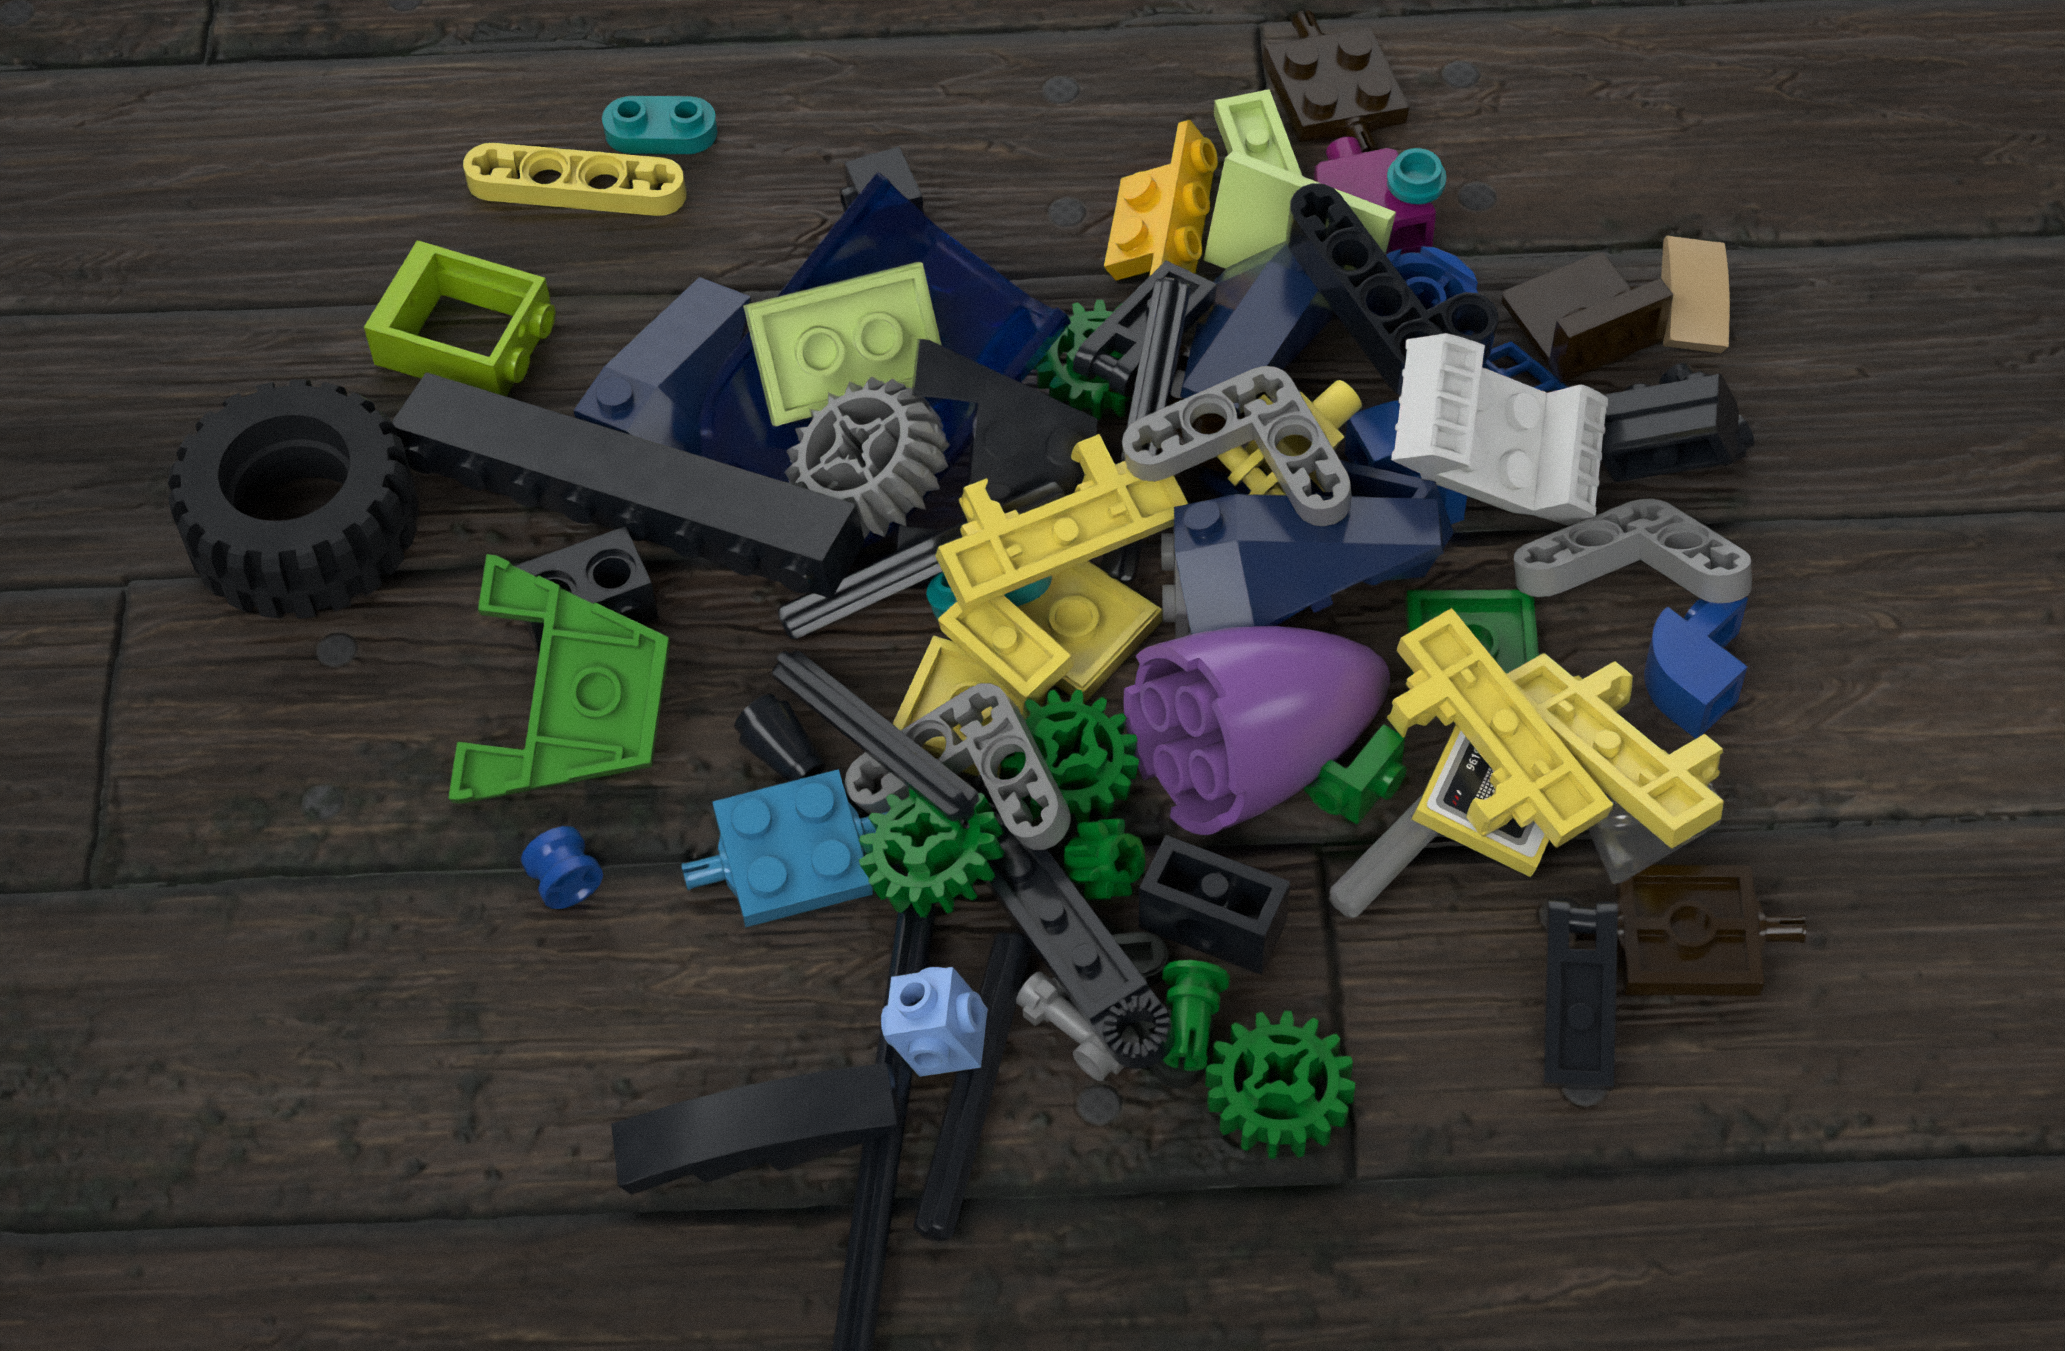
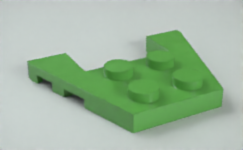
(591, 694)

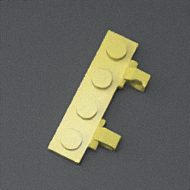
(1015, 550)
(1531, 766)
(1655, 787)

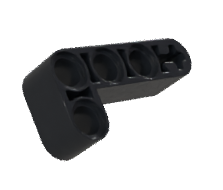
(1329, 234)

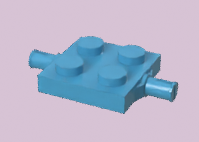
(787, 849)

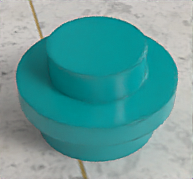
(1416, 176)

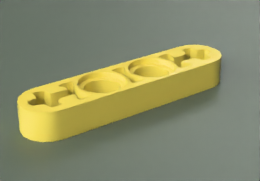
(577, 171)

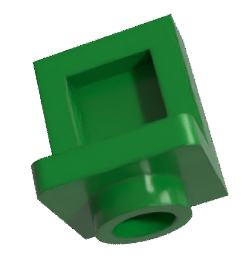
(1371, 775)

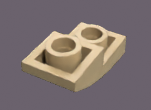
(1701, 301)

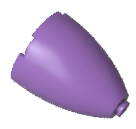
(1248, 716)

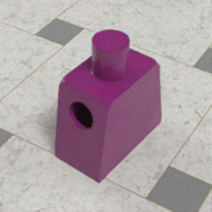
(1366, 178)

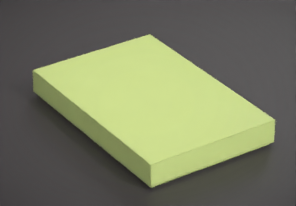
(1255, 207)
(839, 335)

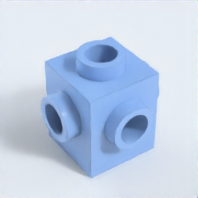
(935, 1021)

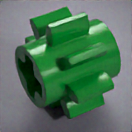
(1104, 859)

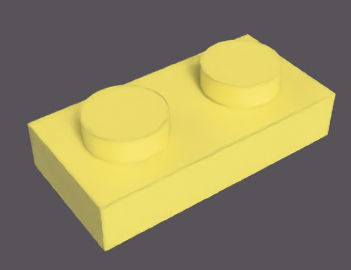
(1008, 646)

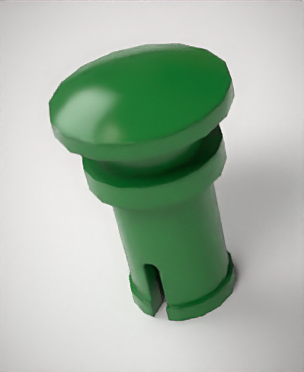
(1192, 1002)

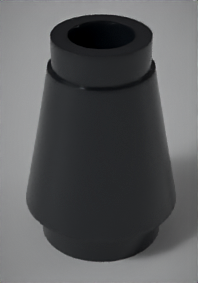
(778, 738)

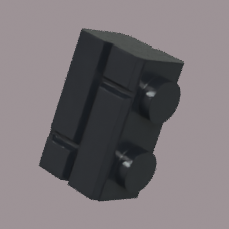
(1670, 427)

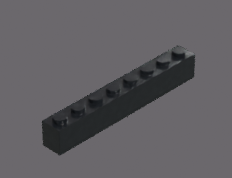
(630, 482)

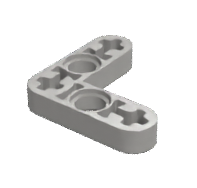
(1261, 423)
(1630, 533)
(985, 748)

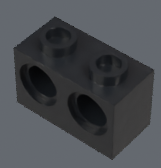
(592, 569)

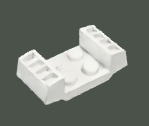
(1498, 435)

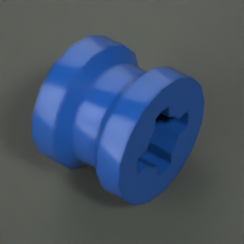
(561, 867)

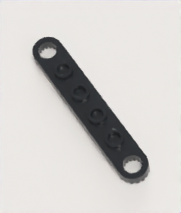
(1076, 948)

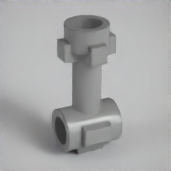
(1045, 1000)

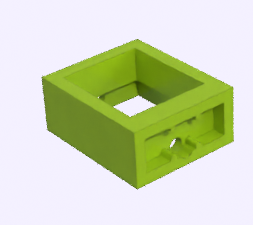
(440, 271)

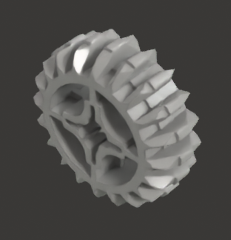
(873, 451)

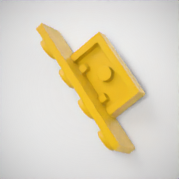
(1163, 210)

